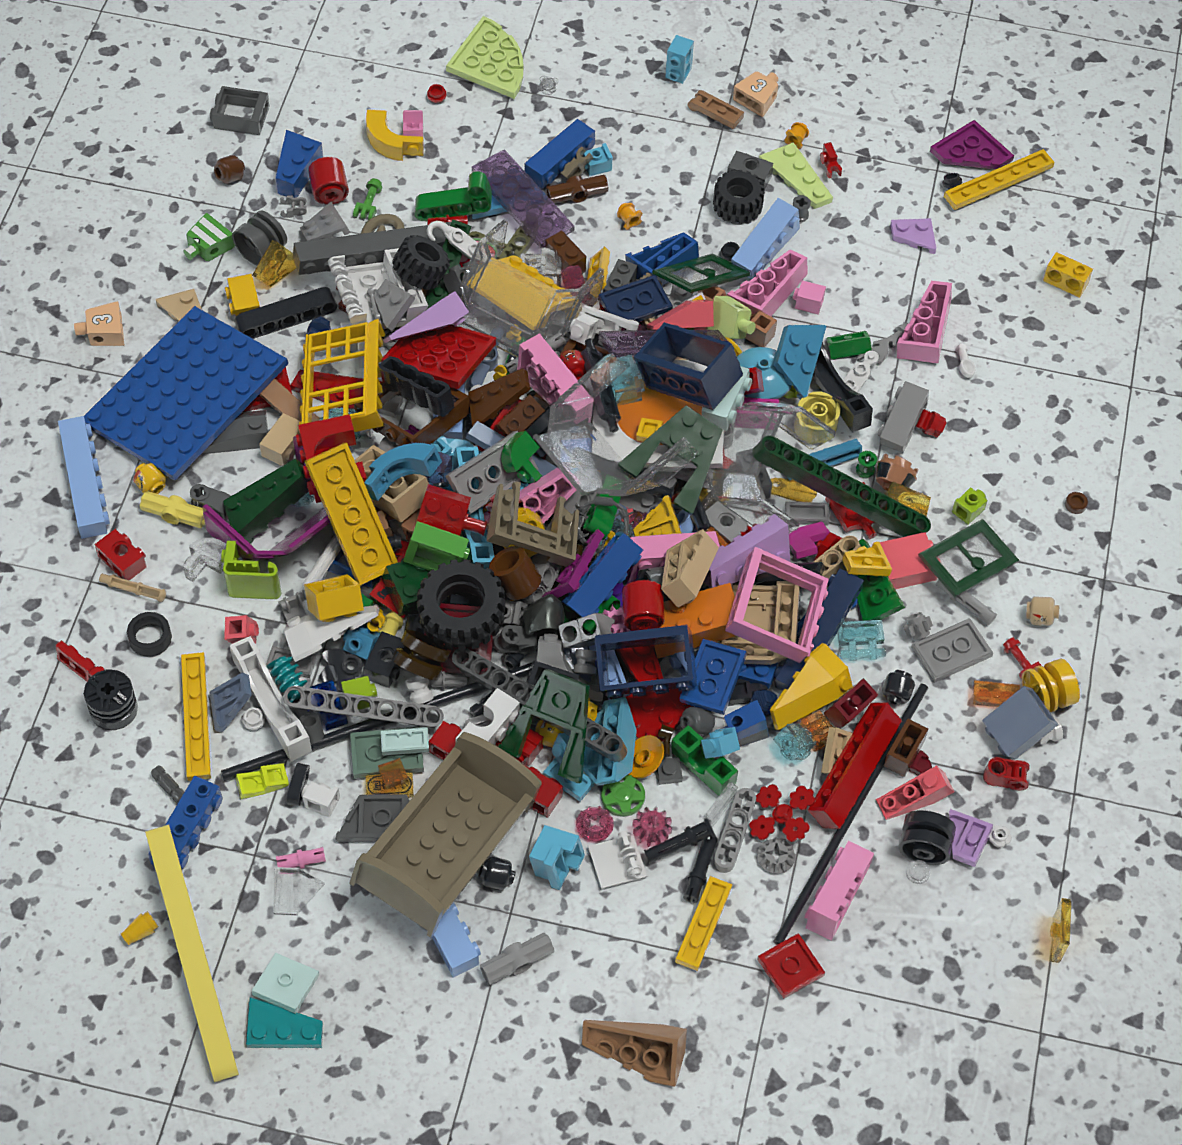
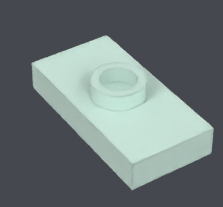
(404, 741)

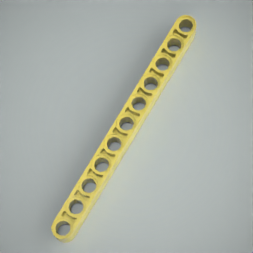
(192, 954)

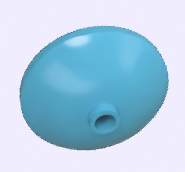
(773, 381)

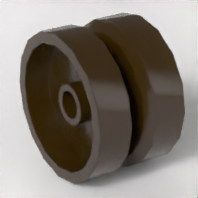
(421, 655)

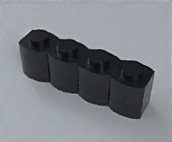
(416, 386)

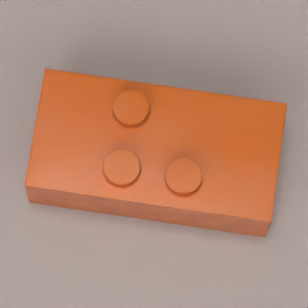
(705, 617)

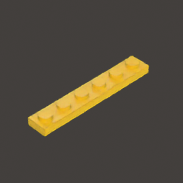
(998, 179)
(196, 716)

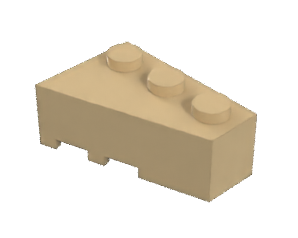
(687, 567)

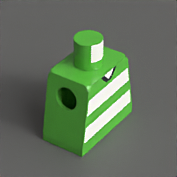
(208, 239)

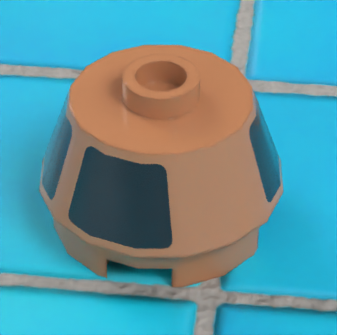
(895, 470)

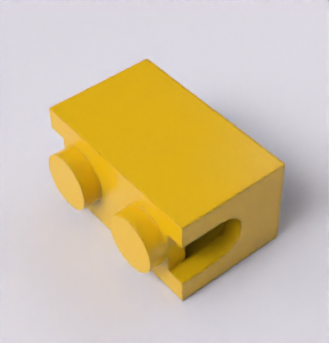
(242, 293)

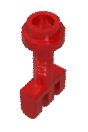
(1012, 646)

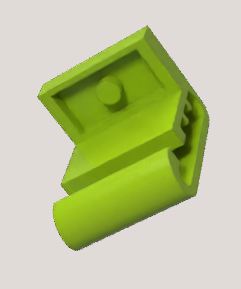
(244, 577)

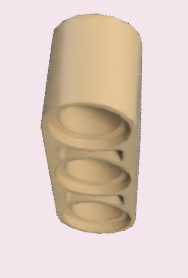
(836, 554)

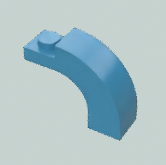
(399, 462)

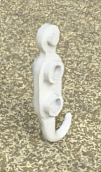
(455, 236)
(861, 371)

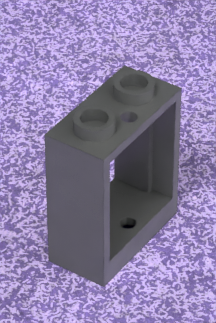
(240, 97)

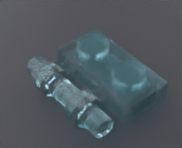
(861, 633)

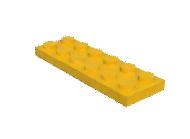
(351, 513)

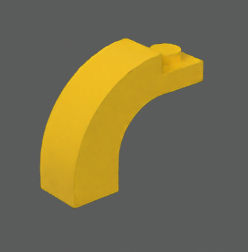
(389, 143)

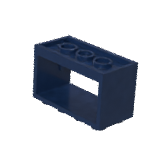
(684, 383)
(645, 638)

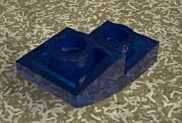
(330, 720)

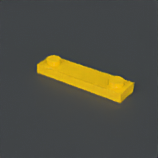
(703, 923)

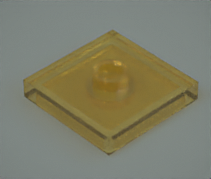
(1060, 930)

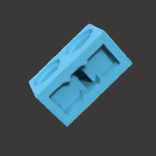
(679, 59)

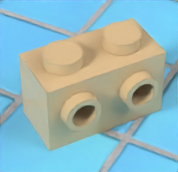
(278, 442)

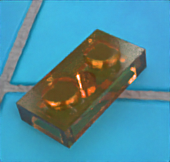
(992, 693)

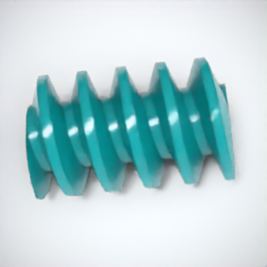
(286, 676)

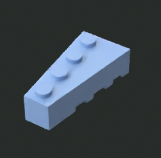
(768, 237)

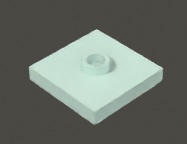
(285, 983)

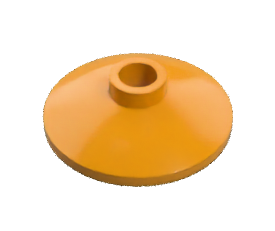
(647, 756)

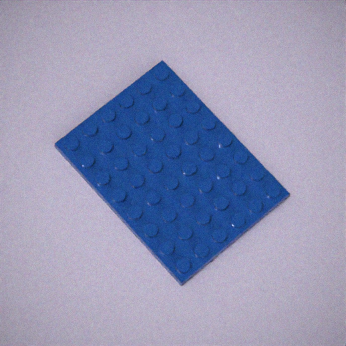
(185, 392)

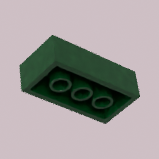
(403, 583)

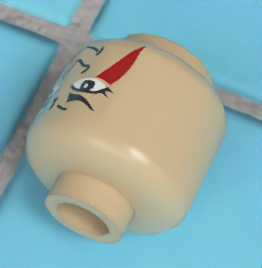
(1042, 611)

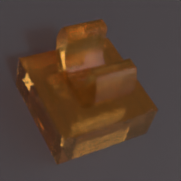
(393, 773)

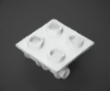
(617, 860)

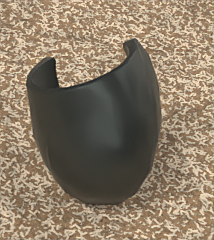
(544, 615)

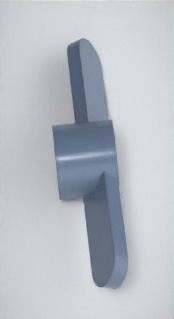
(484, 367)

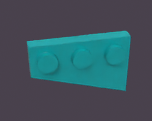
(279, 1028)

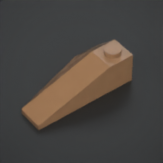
(644, 1047)

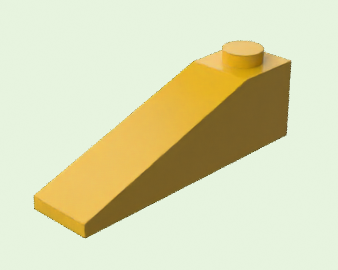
(816, 685)

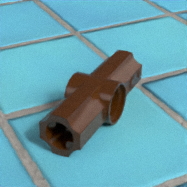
(577, 189)

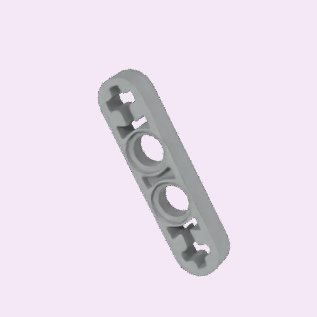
(735, 830)

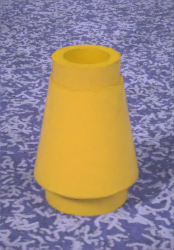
(140, 928)

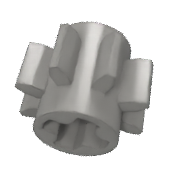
(918, 625)

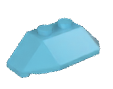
(618, 719)

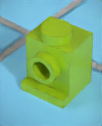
(970, 505)

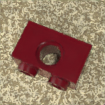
(851, 704)

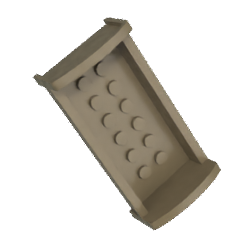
(447, 831)

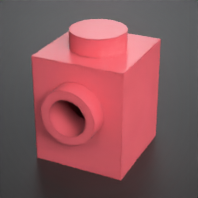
(240, 628)

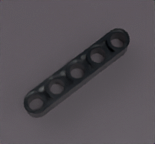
(286, 313)

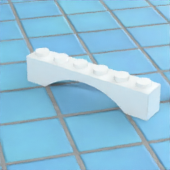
(279, 716)

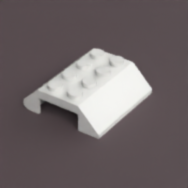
(356, 280)

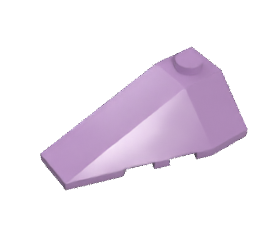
(440, 315)

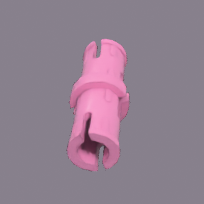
(301, 858)

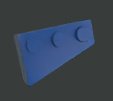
(295, 159)
(669, 252)

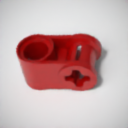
(1010, 774)

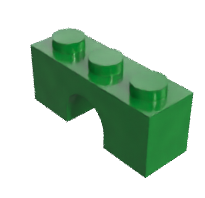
(712, 771)

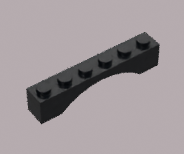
(853, 406)

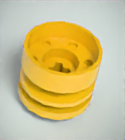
(1053, 684)

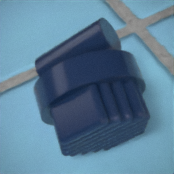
(318, 325)
(765, 699)

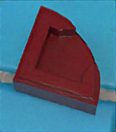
(920, 764)

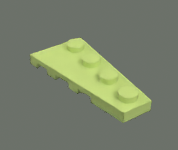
(798, 173)

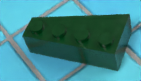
(266, 499)

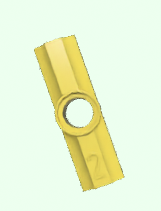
(172, 509)

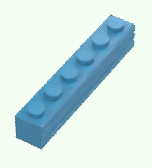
(838, 453)

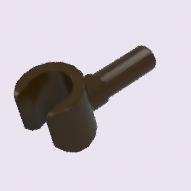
(666, 734)

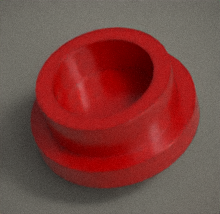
(436, 93)

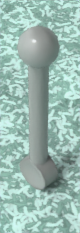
(371, 292)

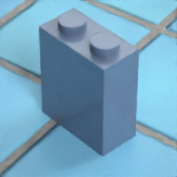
(1019, 722)

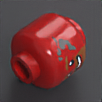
(574, 362)

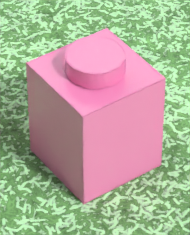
(809, 297)

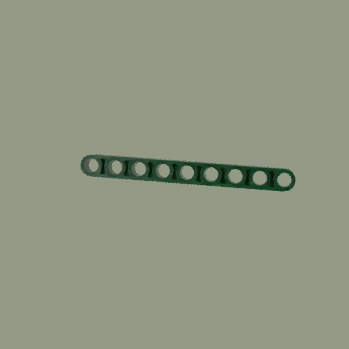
(840, 487)

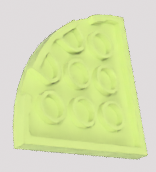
(489, 59)

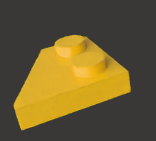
(659, 521)
(867, 561)

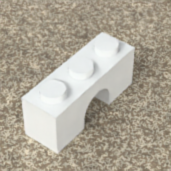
(501, 711)

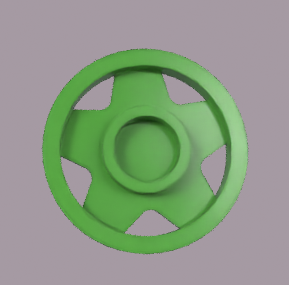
(623, 795)

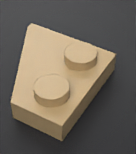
(179, 303)
(835, 744)

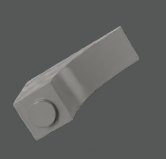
(552, 653)

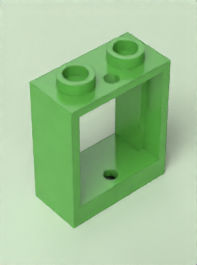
(434, 546)

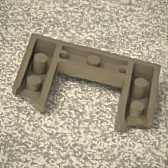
(505, 529)

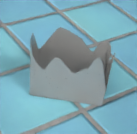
(567, 633)

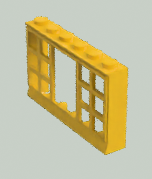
(345, 336)

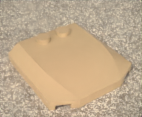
(772, 610)

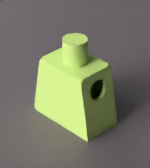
(731, 318)

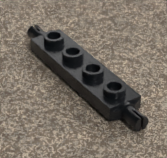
(604, 401)

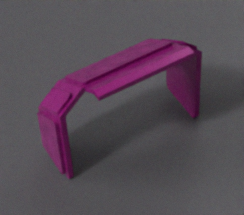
(221, 530)

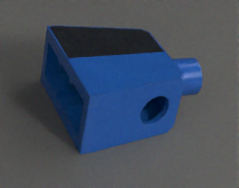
(749, 723)

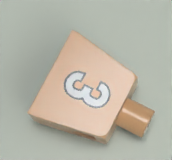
(757, 92)
(102, 325)

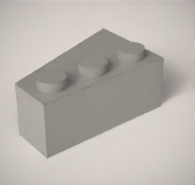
(903, 416)

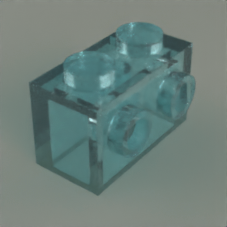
(628, 386)

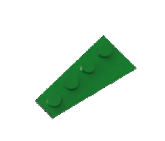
(878, 596)

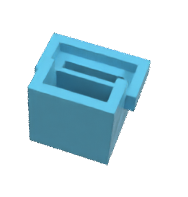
(555, 854)

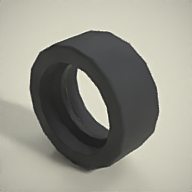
(146, 619)

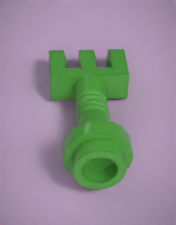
(374, 186)

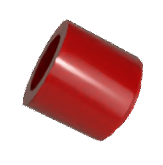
(328, 180)
(643, 605)

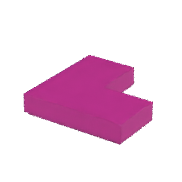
(802, 540)

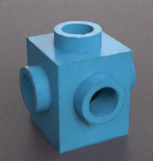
(360, 641)

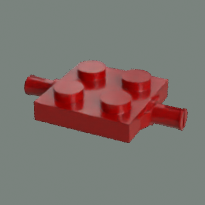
(851, 520)

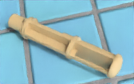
(134, 587)

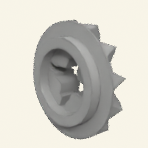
(768, 861)

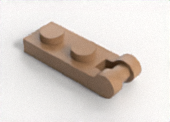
(716, 109)

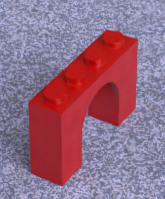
(322, 436)

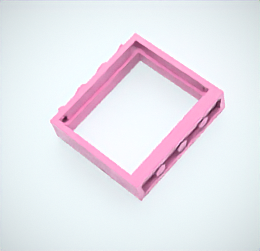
(790, 572)

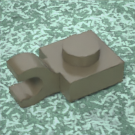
(576, 166)

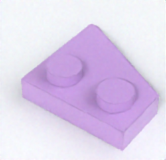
(914, 233)
(969, 837)

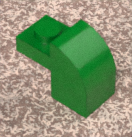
(516, 455)

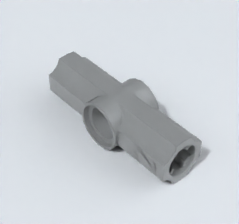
(517, 958)

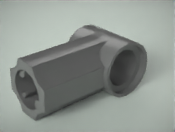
(310, 722)

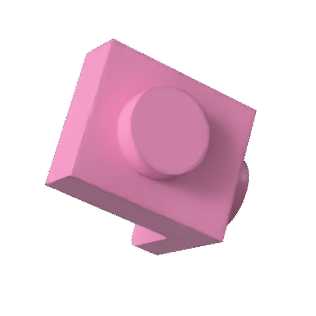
(413, 123)

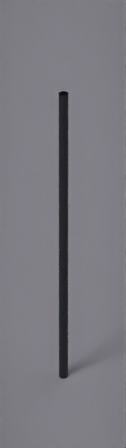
(840, 833)

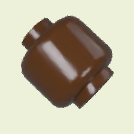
(229, 169)

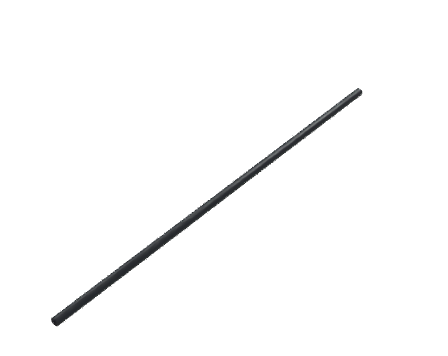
(371, 724)

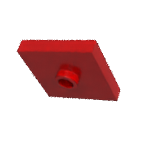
(791, 965)

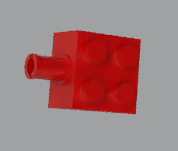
(448, 512)

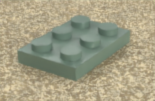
(367, 754)

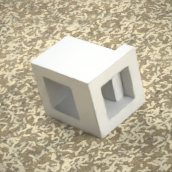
(583, 327)
(320, 798)

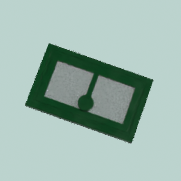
(701, 273)
(968, 558)

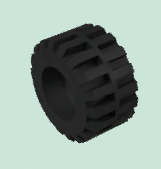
(735, 208)
(421, 262)

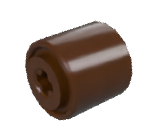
(516, 572)

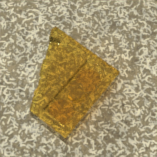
(274, 265)

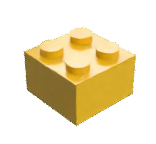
(334, 598)

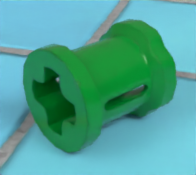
(862, 464)

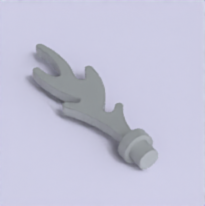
(882, 345)

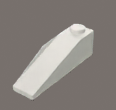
(308, 633)

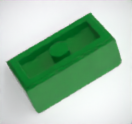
(848, 344)

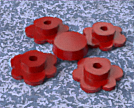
(782, 813)

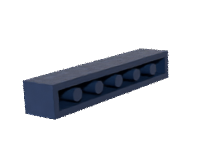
(841, 596)

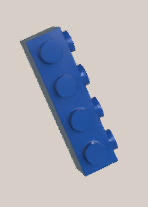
(554, 156)
(603, 575)
(192, 815)

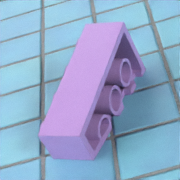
(730, 560)

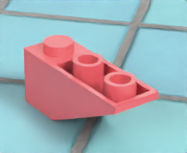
(689, 314)
(916, 793)

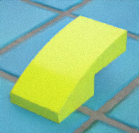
(262, 782)

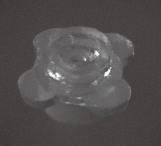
(547, 85)

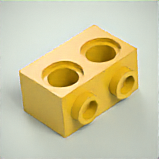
(1067, 274)

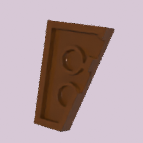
(492, 397)

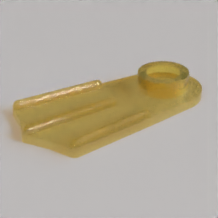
(792, 490)

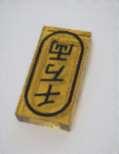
(375, 786)

